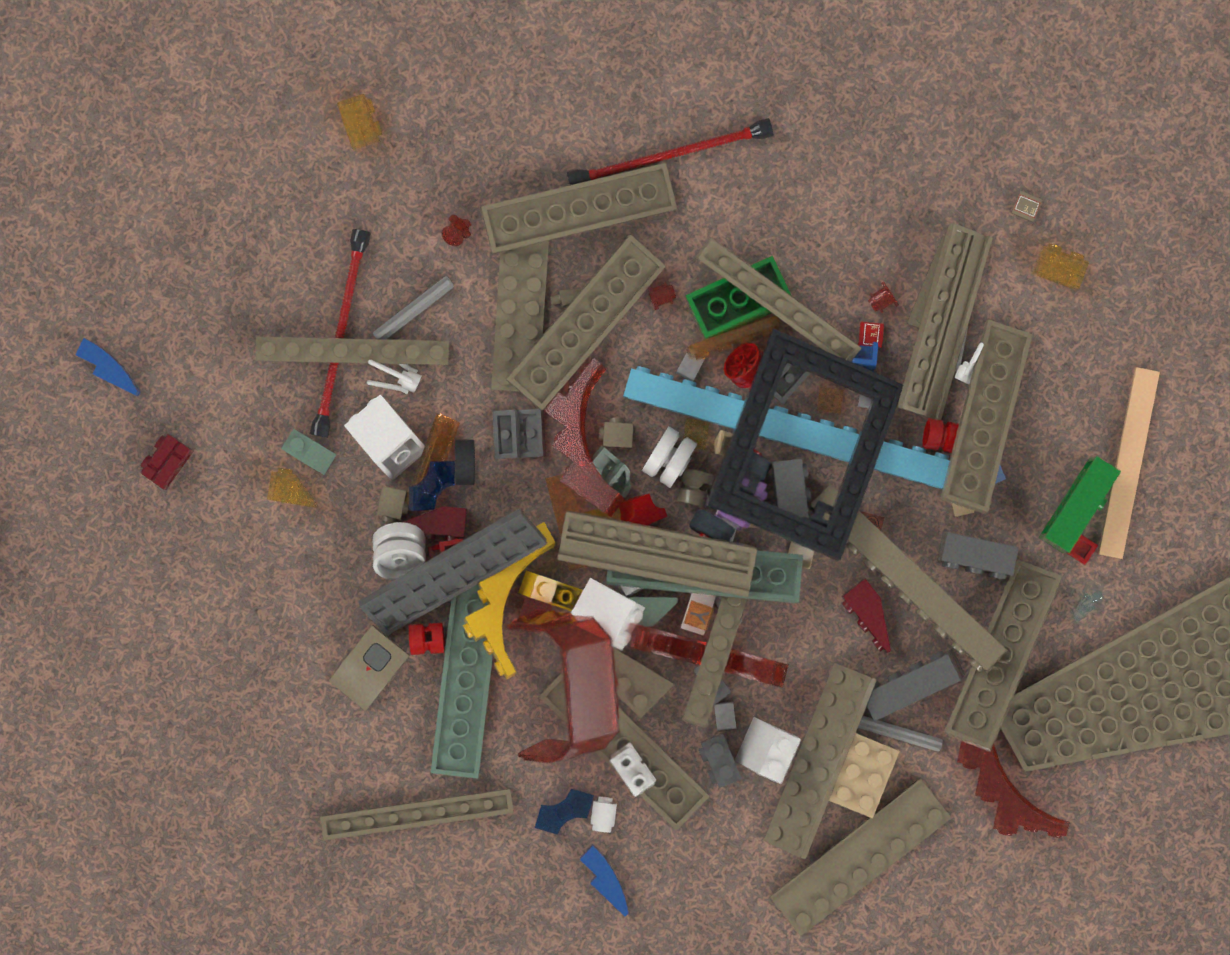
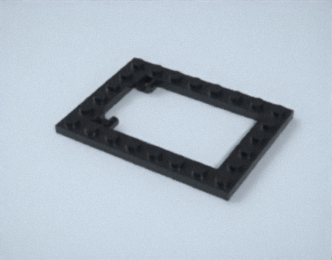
(739, 500)

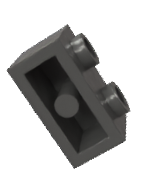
(720, 760)

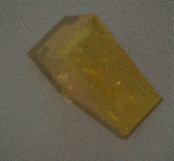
(289, 489)

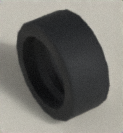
(464, 462)

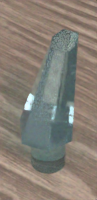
(1087, 605)

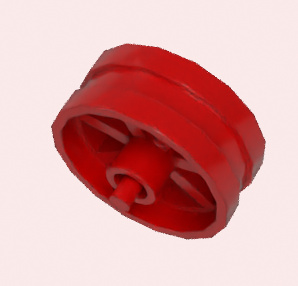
(742, 364)

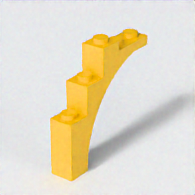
(495, 590)

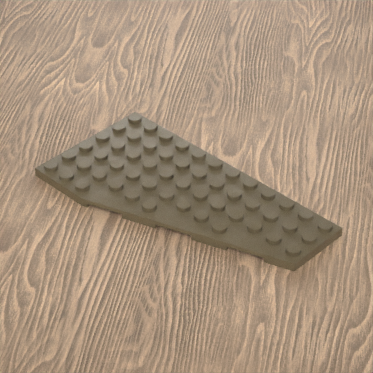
(1134, 693)

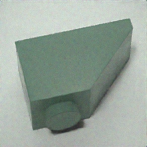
(308, 451)
(654, 608)

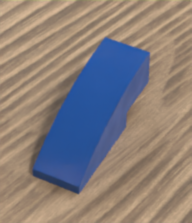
(107, 366)
(605, 880)

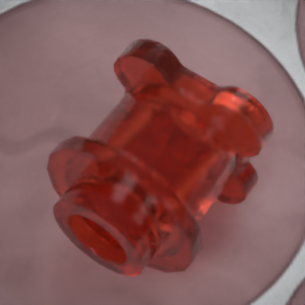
(456, 230)
(661, 295)
(882, 299)

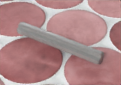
(414, 309)
(900, 733)

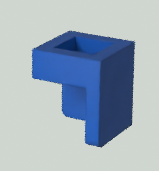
(867, 357)

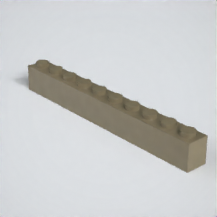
(919, 590)

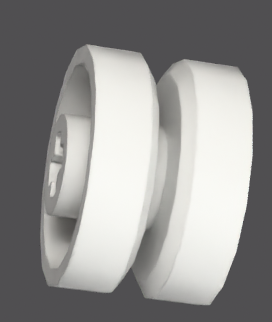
(671, 458)
(398, 549)

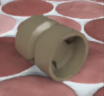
(695, 487)

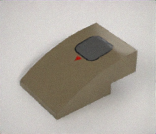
(369, 667)

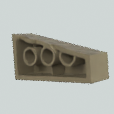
(638, 684)

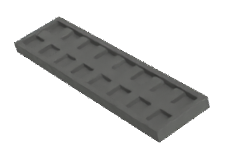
(453, 572)

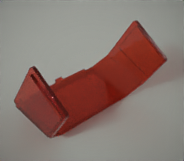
(588, 684)

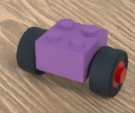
(722, 525)

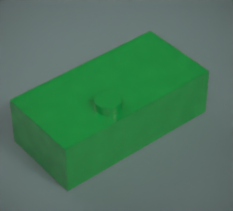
(725, 307)
(1080, 504)

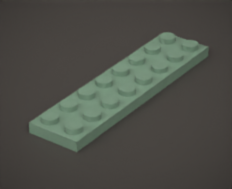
(774, 578)
(462, 694)

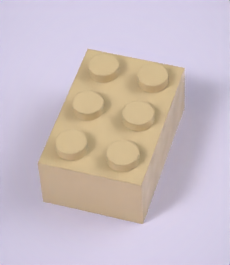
(864, 775)

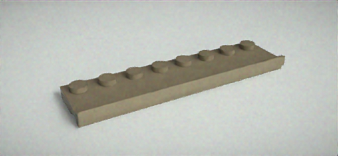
(944, 322)
(657, 553)
(860, 857)

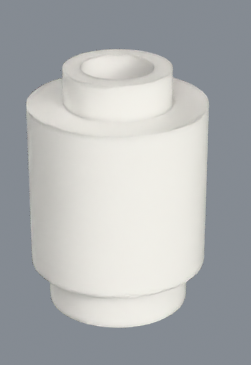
(603, 814)

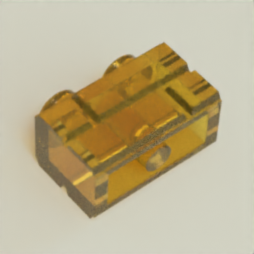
(359, 122)
(1060, 267)

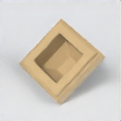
(721, 442)

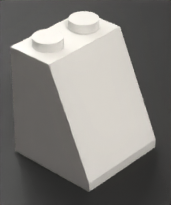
(385, 437)
(611, 610)
(767, 750)

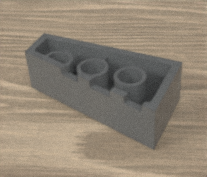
(915, 684)

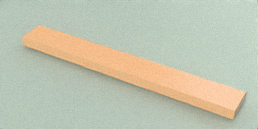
(1129, 462)

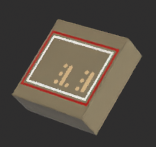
(1026, 206)

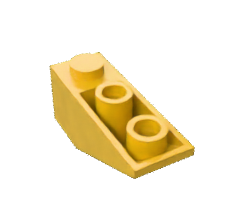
(549, 591)

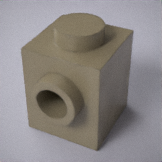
(616, 433)
(392, 504)

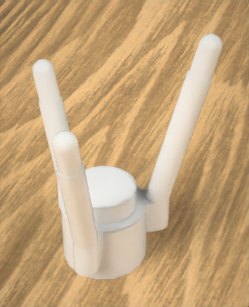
(964, 371)
(408, 380)

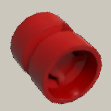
(939, 435)
(418, 642)

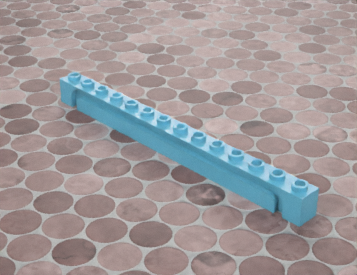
(783, 427)

